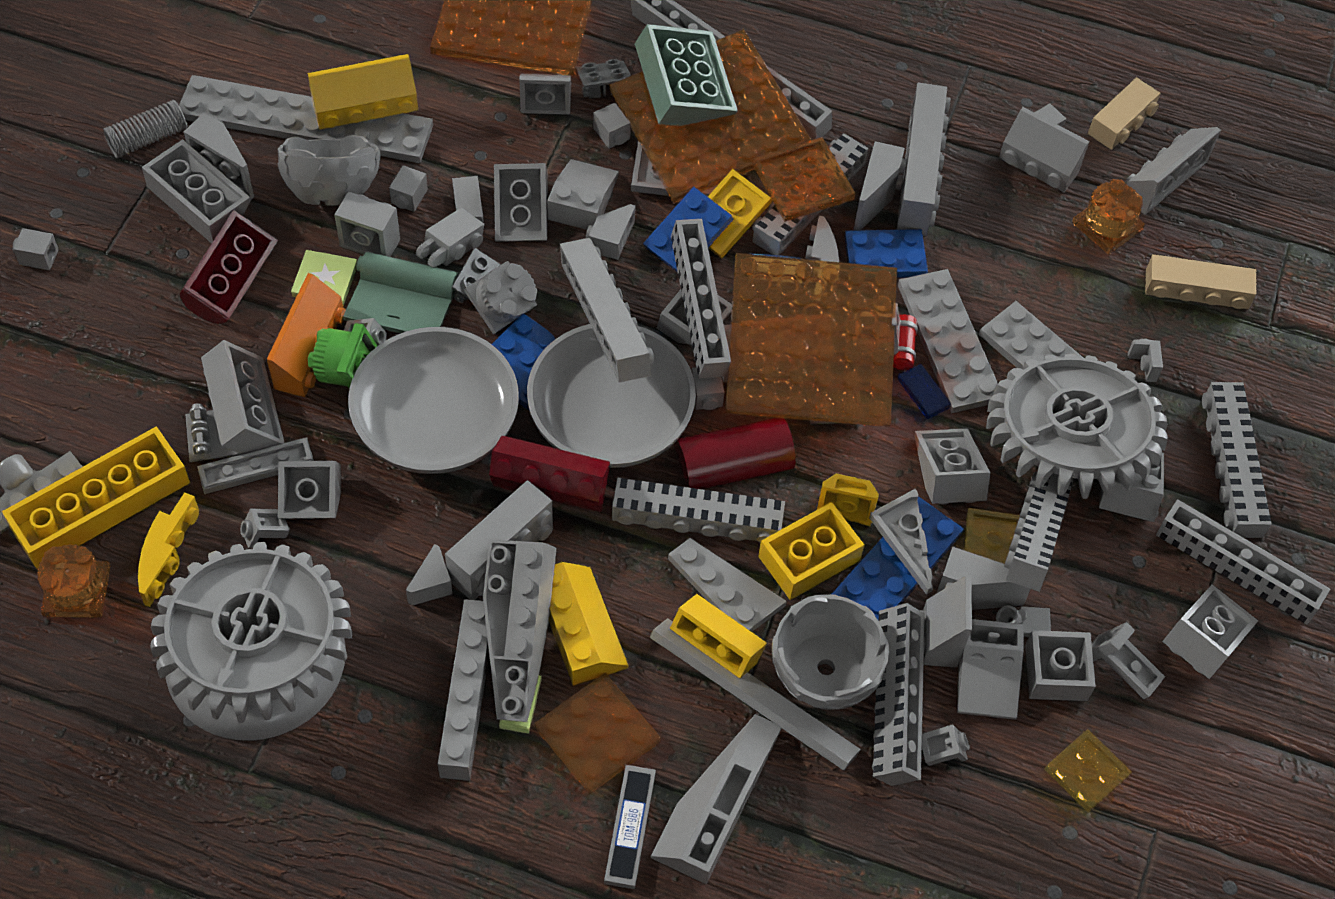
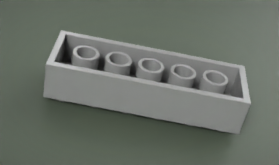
(924, 158)

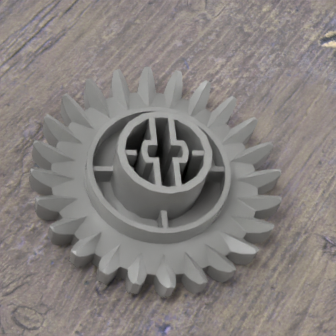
(1077, 422)
(250, 629)

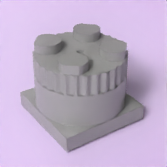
(503, 295)

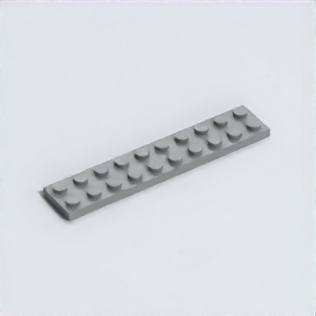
(293, 115)

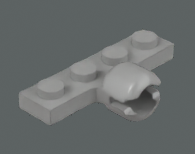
(22, 481)

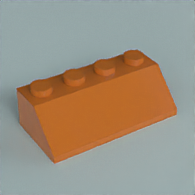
(312, 310)

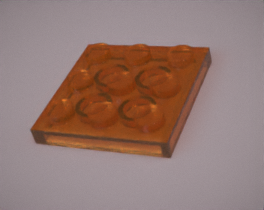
(803, 179)
(597, 733)

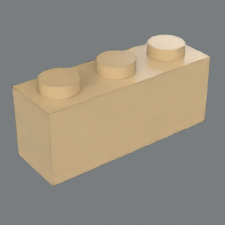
(1124, 113)

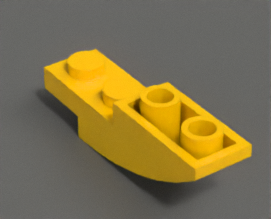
(158, 553)

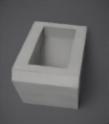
(430, 580)

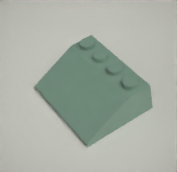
(684, 75)

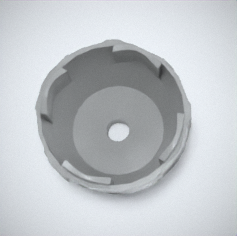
(328, 167)
(835, 634)

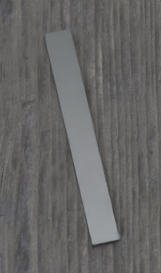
(762, 699)

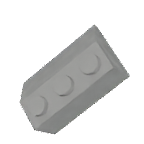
(1044, 149)

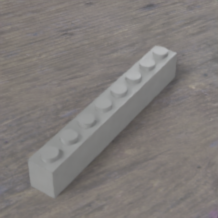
(606, 311)

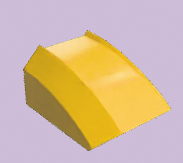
(851, 496)

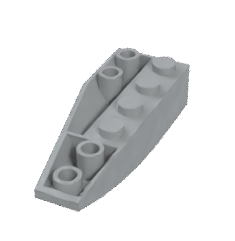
(517, 620)
(714, 803)

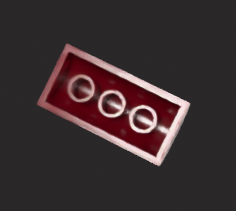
(227, 269)
(736, 453)

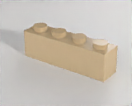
(1200, 282)

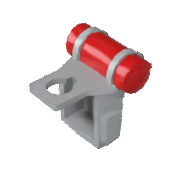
(904, 340)

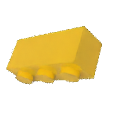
(718, 635)

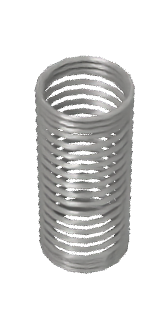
(160, 127)

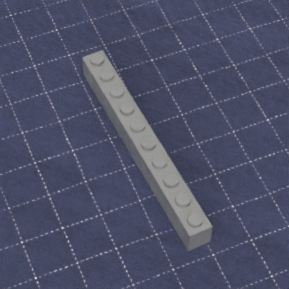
(811, 113)

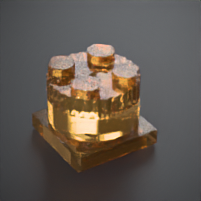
(1111, 215)
(72, 582)

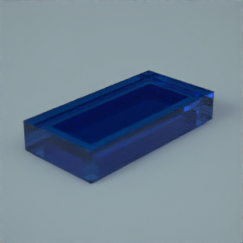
(924, 391)

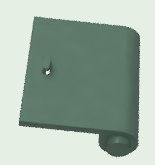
(401, 293)

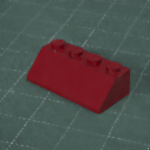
(555, 472)

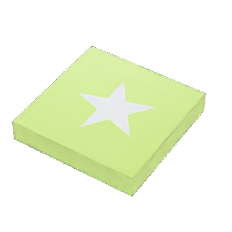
(331, 269)

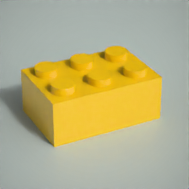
(811, 550)

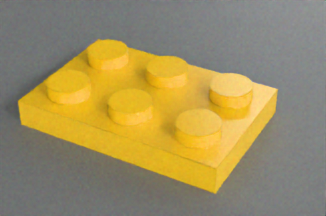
(745, 205)

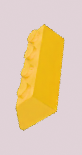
(363, 91)
(583, 625)

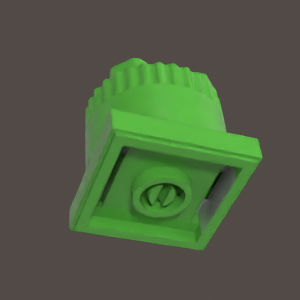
(340, 354)

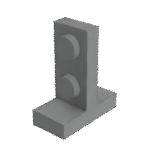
(1127, 659)

